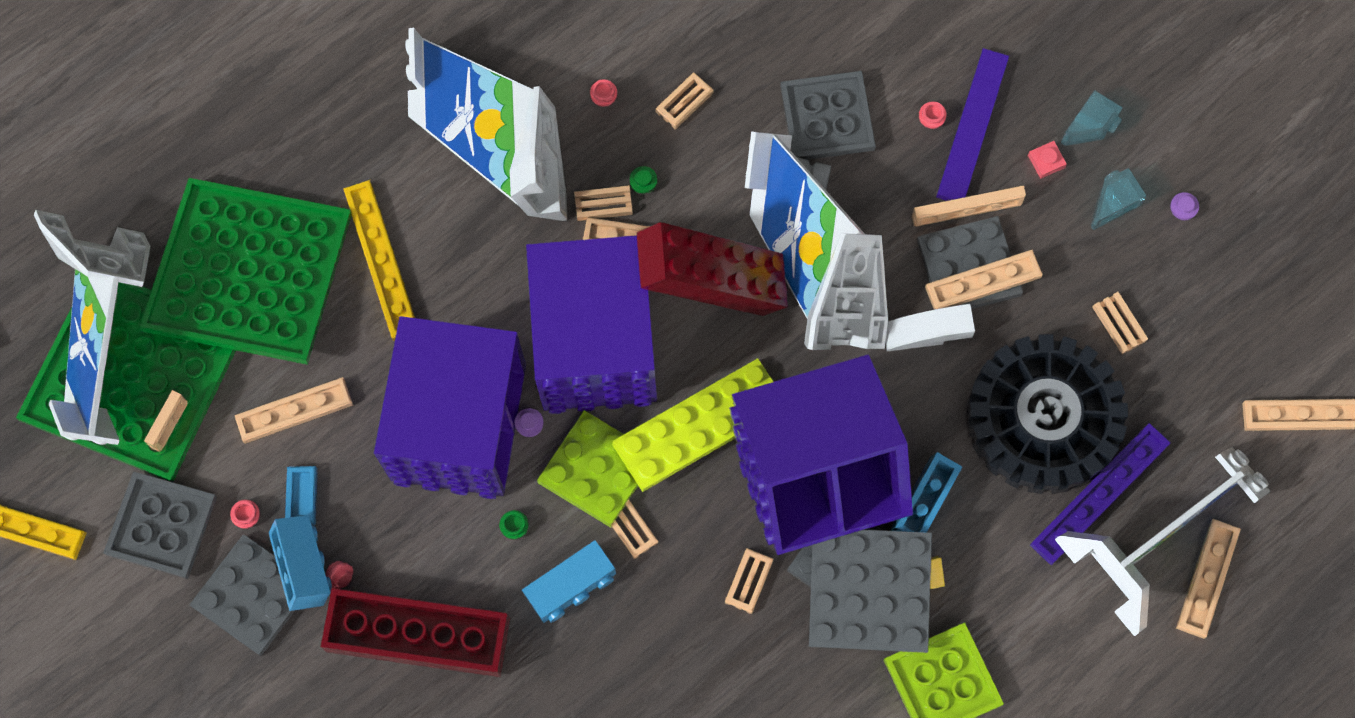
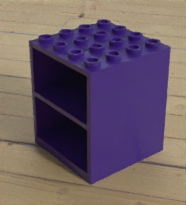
(590, 325)
(451, 407)
(822, 454)

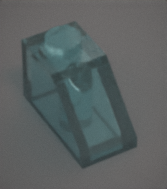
(1093, 121)
(1117, 197)

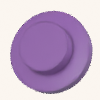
(1184, 206)
(529, 422)

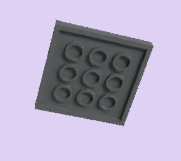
(872, 591)

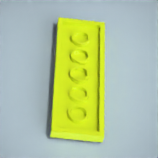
(686, 429)

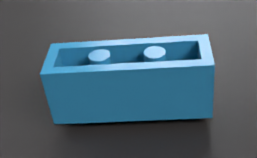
(929, 494)
(300, 562)
(570, 582)

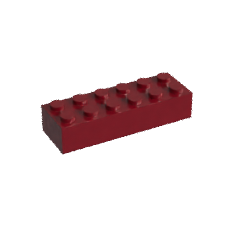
(711, 269)
(415, 632)

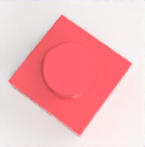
(1047, 159)

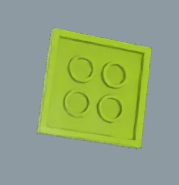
(590, 470)
(946, 680)

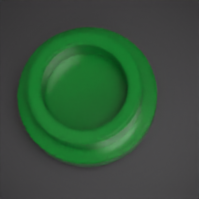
(643, 179)
(513, 524)

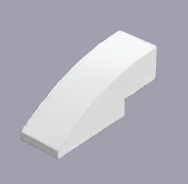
(930, 328)

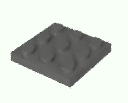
(827, 115)
(964, 249)
(160, 525)
(246, 596)

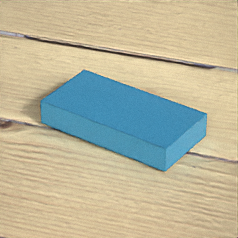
(301, 492)

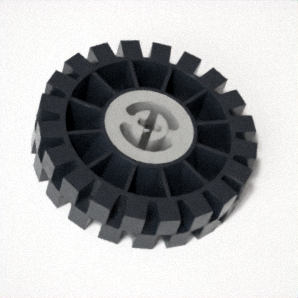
(1013, 436)

